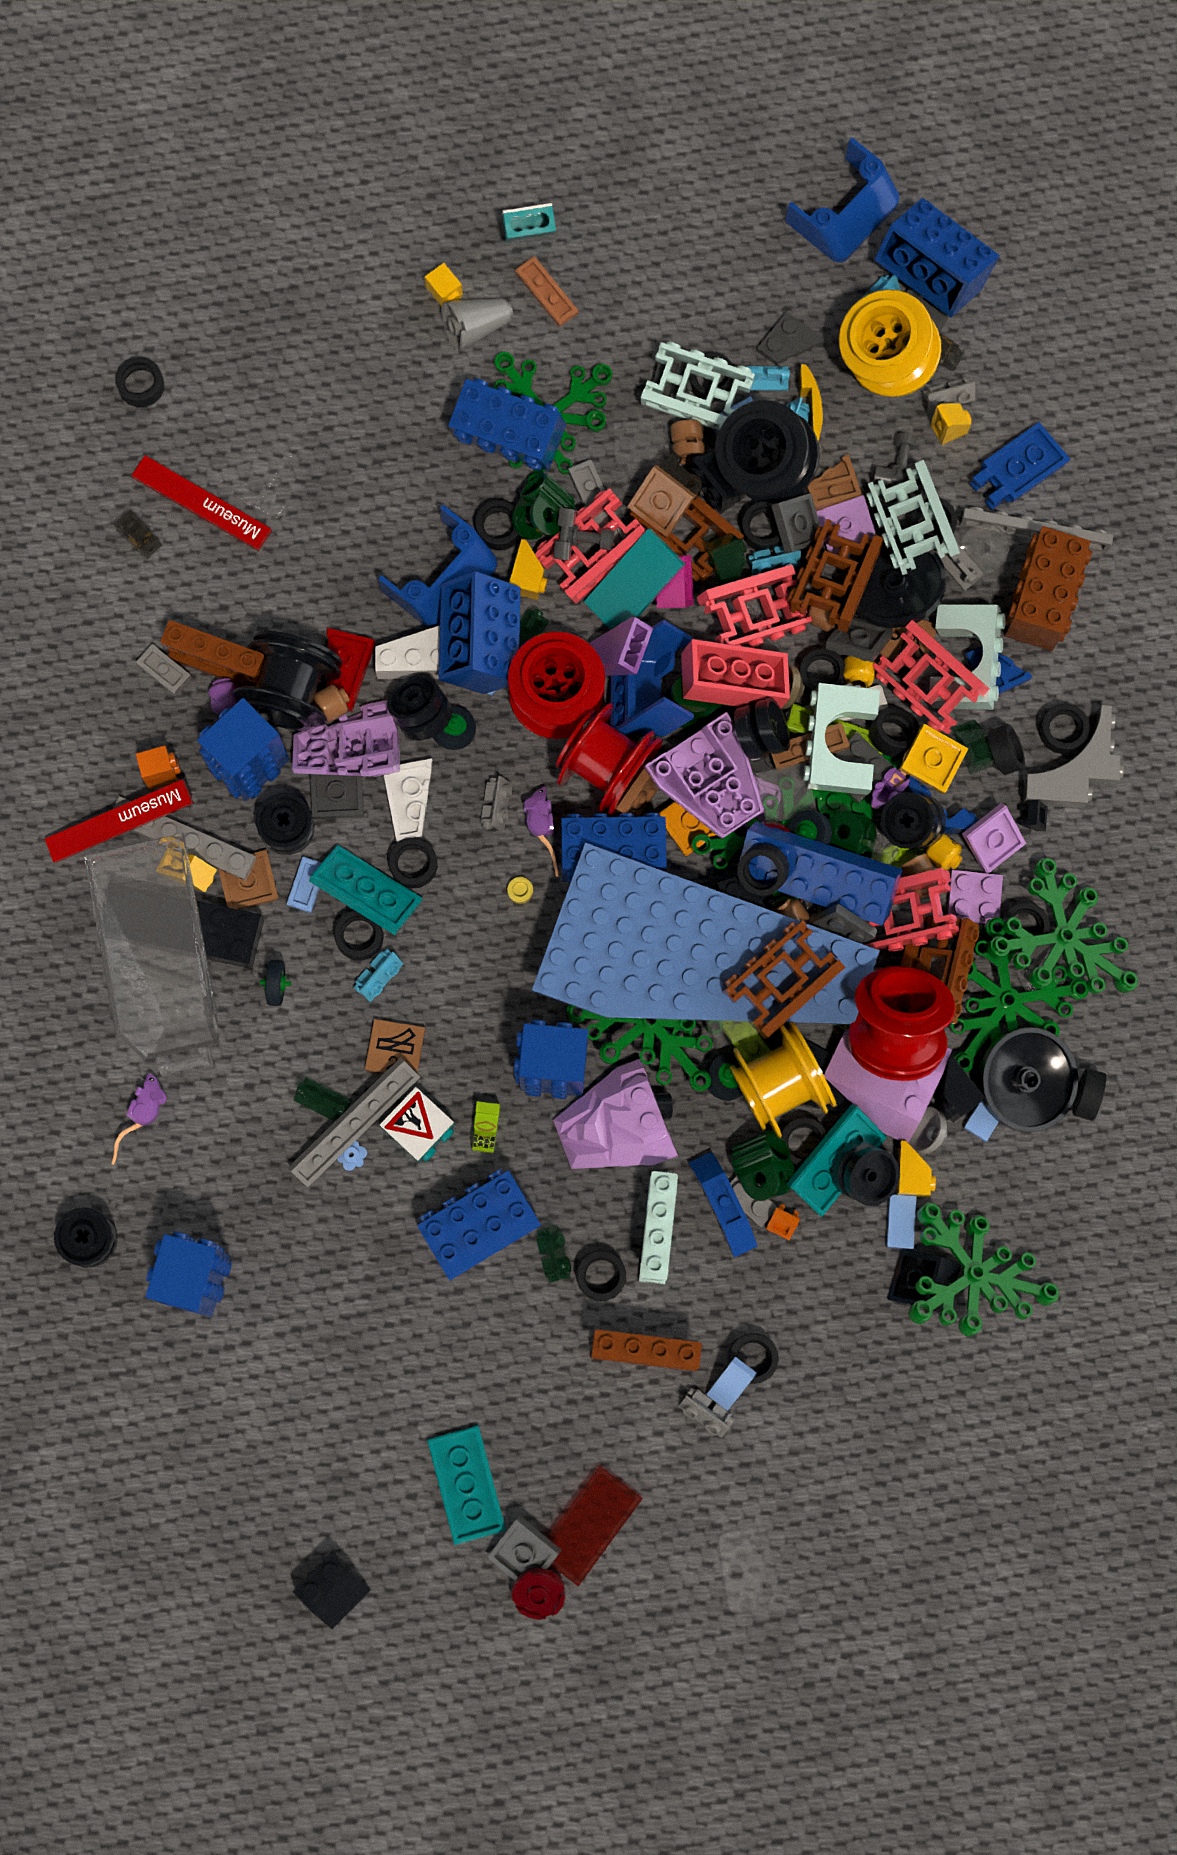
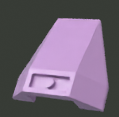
(710, 777)

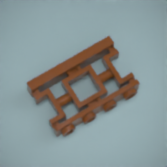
(703, 518)
(854, 581)
(212, 654)
(957, 961)
(796, 993)
(646, 1350)

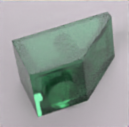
(727, 558)
(976, 740)

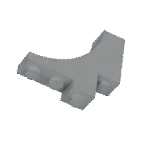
(1069, 784)

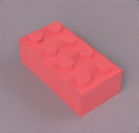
(733, 674)

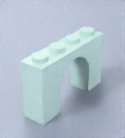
(984, 625)
(824, 769)

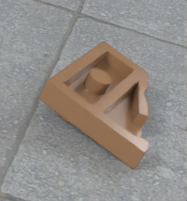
(835, 485)

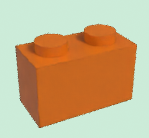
(158, 767)

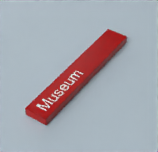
(201, 503)
(119, 821)

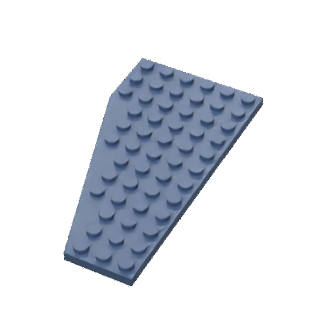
(665, 946)

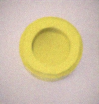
(520, 890)

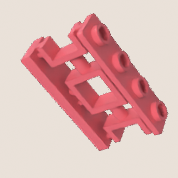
(601, 562)
(748, 591)
(942, 662)
(906, 934)

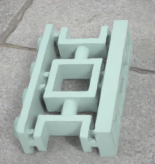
(689, 406)
(931, 510)
(658, 1227)

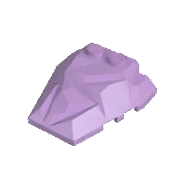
(353, 746)
(616, 1123)

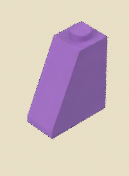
(623, 647)

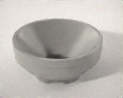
(921, 1139)

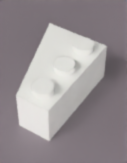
(409, 656)

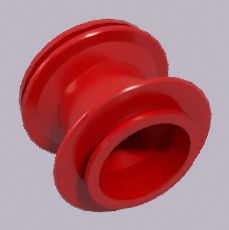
(563, 711)
(605, 757)
(901, 1023)

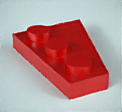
(355, 655)

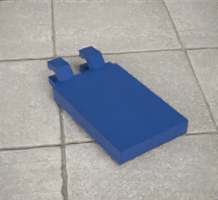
(1020, 466)

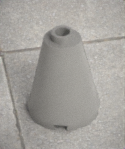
(474, 319)

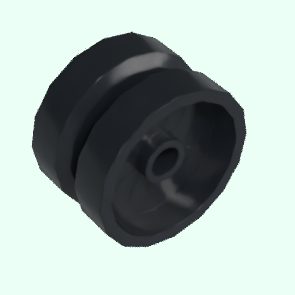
(419, 707)
(762, 729)
(281, 809)
(899, 816)
(865, 1173)
(70, 1234)

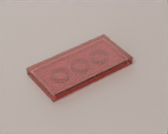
(591, 1524)

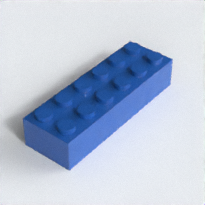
(826, 873)

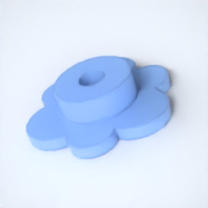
(357, 1160)

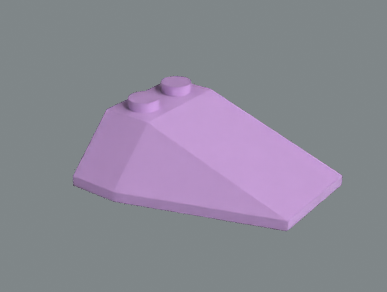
(889, 1104)

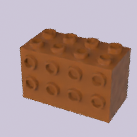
(1048, 588)

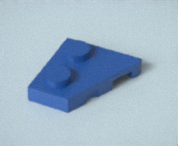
(1010, 676)

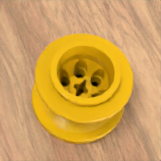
(897, 370)
(782, 1079)

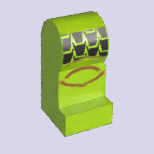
(486, 1126)

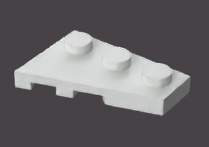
(408, 798)

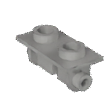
(958, 391)
(962, 568)
(498, 792)
(715, 1421)

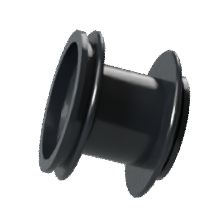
(791, 466)
(289, 679)

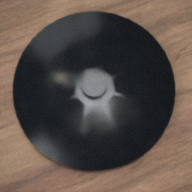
(896, 598)
(1028, 1079)

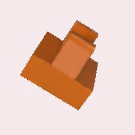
(783, 1222)

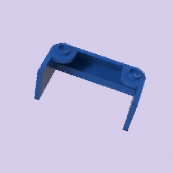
(844, 233)
(425, 602)
(638, 696)

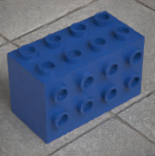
(936, 257)
(507, 424)
(478, 631)
(242, 750)
(629, 836)
(551, 1059)
(478, 1224)
(188, 1273)

